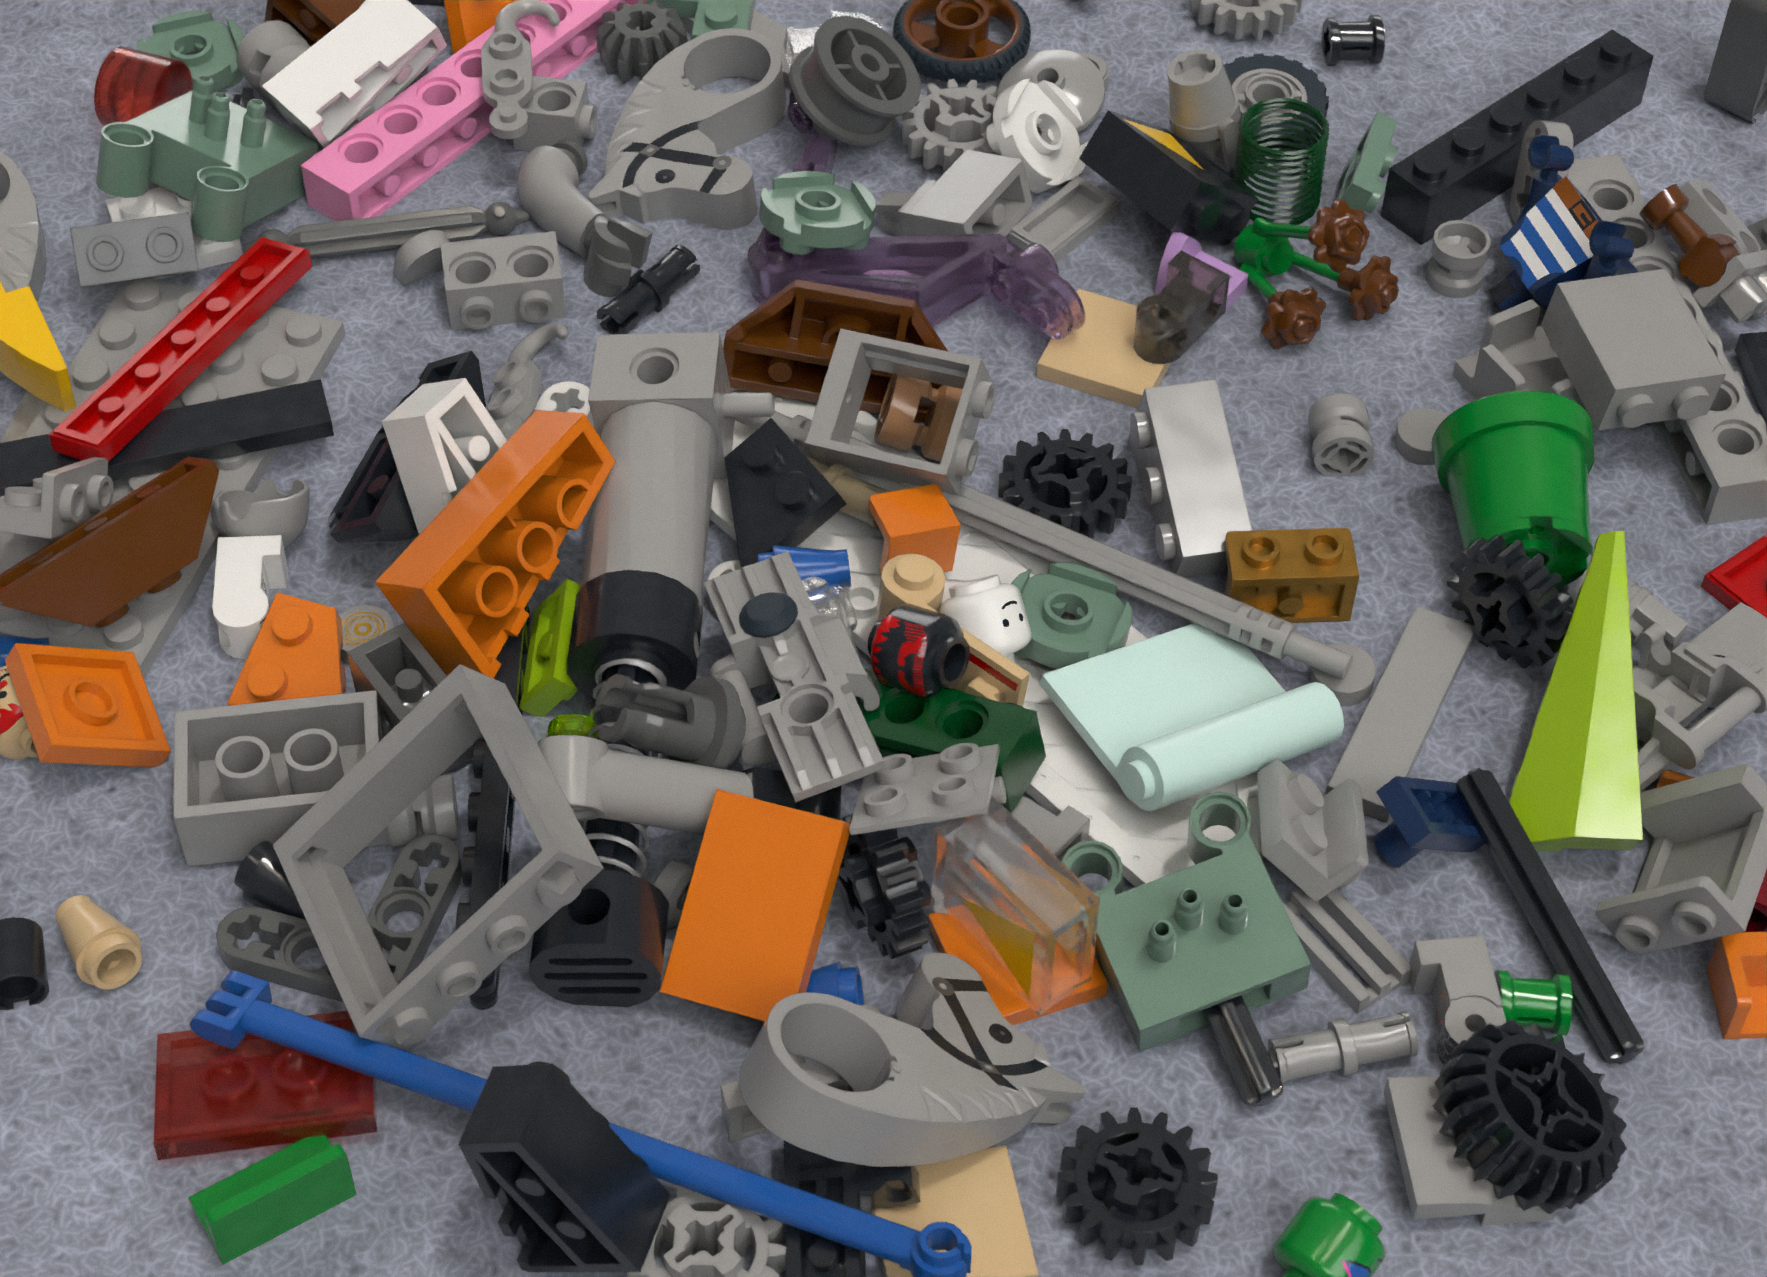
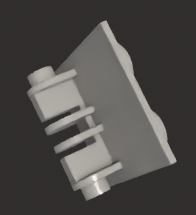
(929, 788)

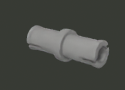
(1343, 1046)

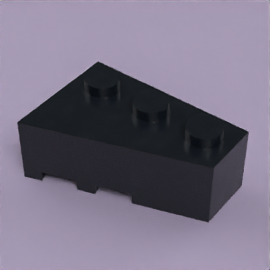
(560, 1174)

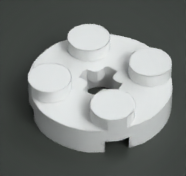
(1014, 133)

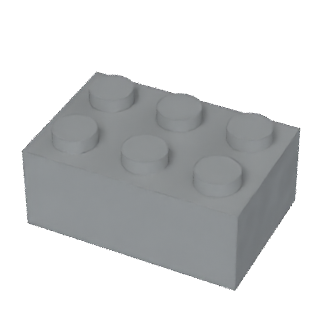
(262, 766)

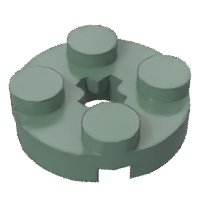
(197, 32)
(815, 213)
(1100, 618)

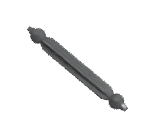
(396, 229)

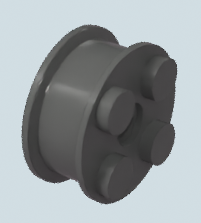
(854, 81)

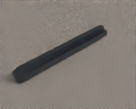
(1549, 916)

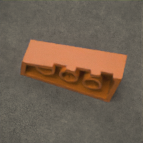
(492, 544)

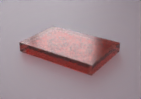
(254, 1095)

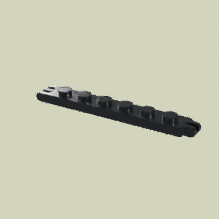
(492, 814)

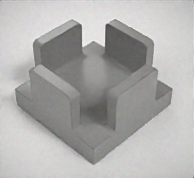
(1514, 358)

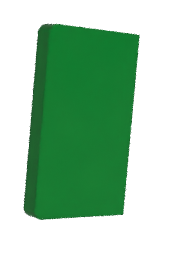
(273, 1196)

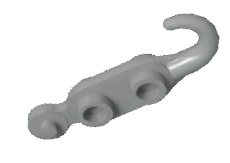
(508, 68)
(519, 380)

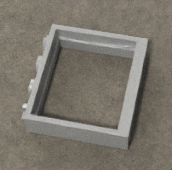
(372, 798)

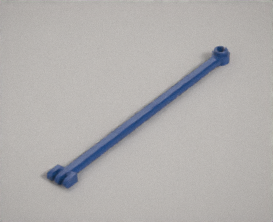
(246, 1008)

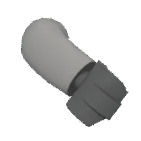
(551, 196)

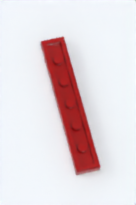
(180, 351)

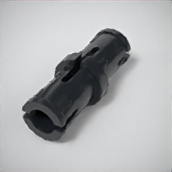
(648, 291)

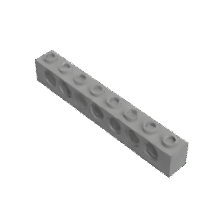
(1717, 452)

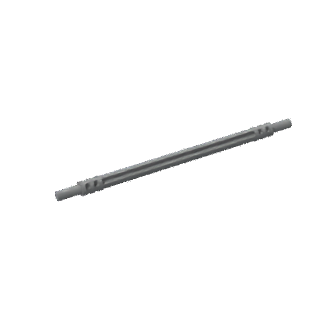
(1129, 573)

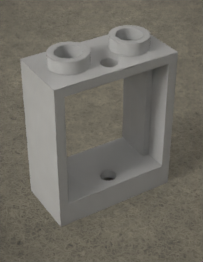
(844, 390)

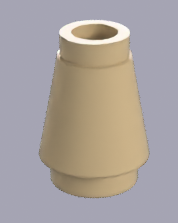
(98, 943)

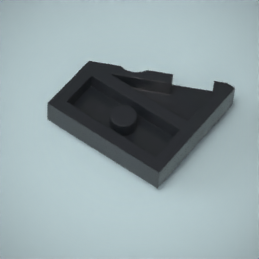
(775, 493)

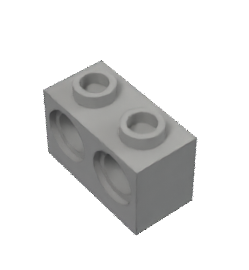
(503, 280)

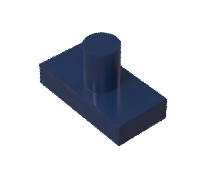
(1424, 817)

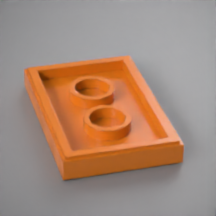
(755, 905)

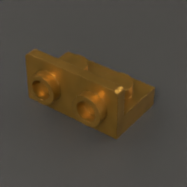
(1294, 572)

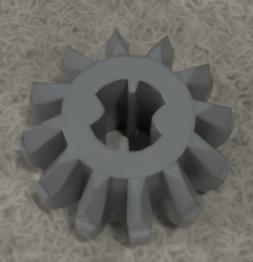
(638, 37)

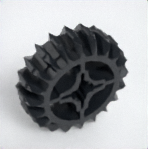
(1530, 1116)

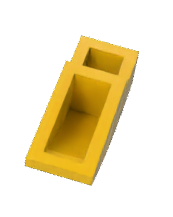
(30, 351)

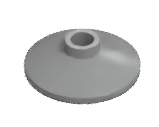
(1069, 72)

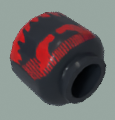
(918, 650)

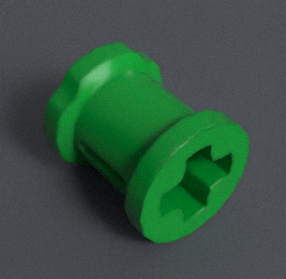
(1537, 1001)

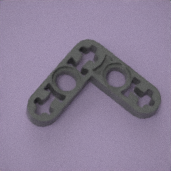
(398, 894)

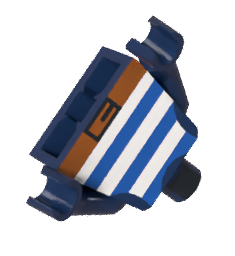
(1557, 234)

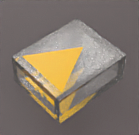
(1015, 905)

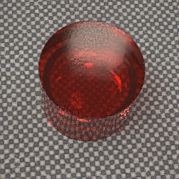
(136, 83)

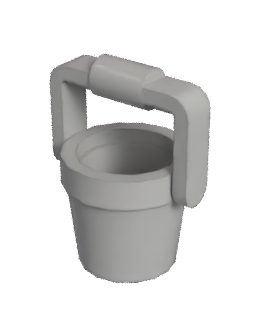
(1204, 106)

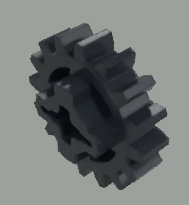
(1068, 482)
(1510, 600)
(885, 890)
(1141, 1217)

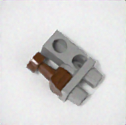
(1715, 248)

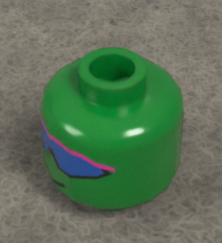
(1330, 1240)

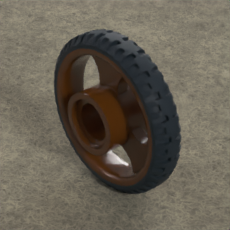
(961, 38)

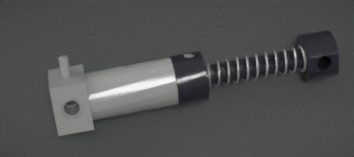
(639, 613)

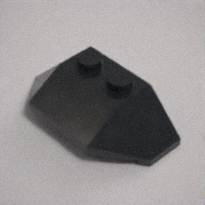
(374, 499)

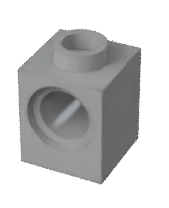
(557, 113)

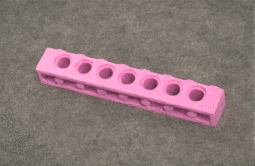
(438, 117)

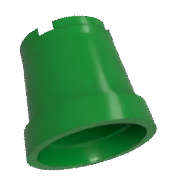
(1521, 473)

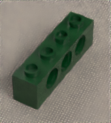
(951, 717)

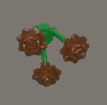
(1340, 239)

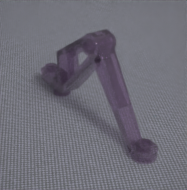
(952, 267)

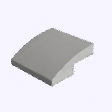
(1432, 1177)

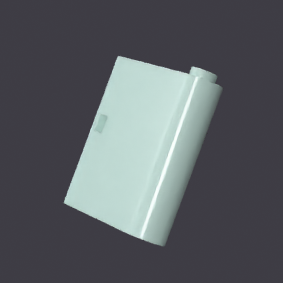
(1188, 714)

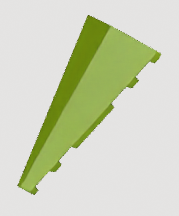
(1583, 750)

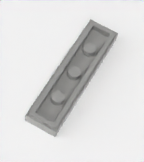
(1404, 705)

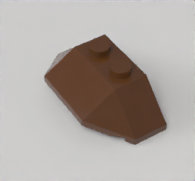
(792, 336)
(119, 551)

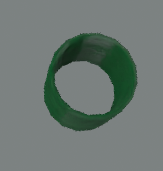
(1248, 146)

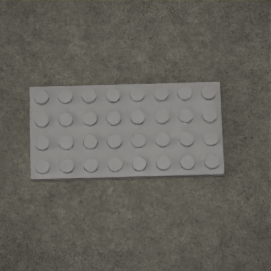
(273, 353)

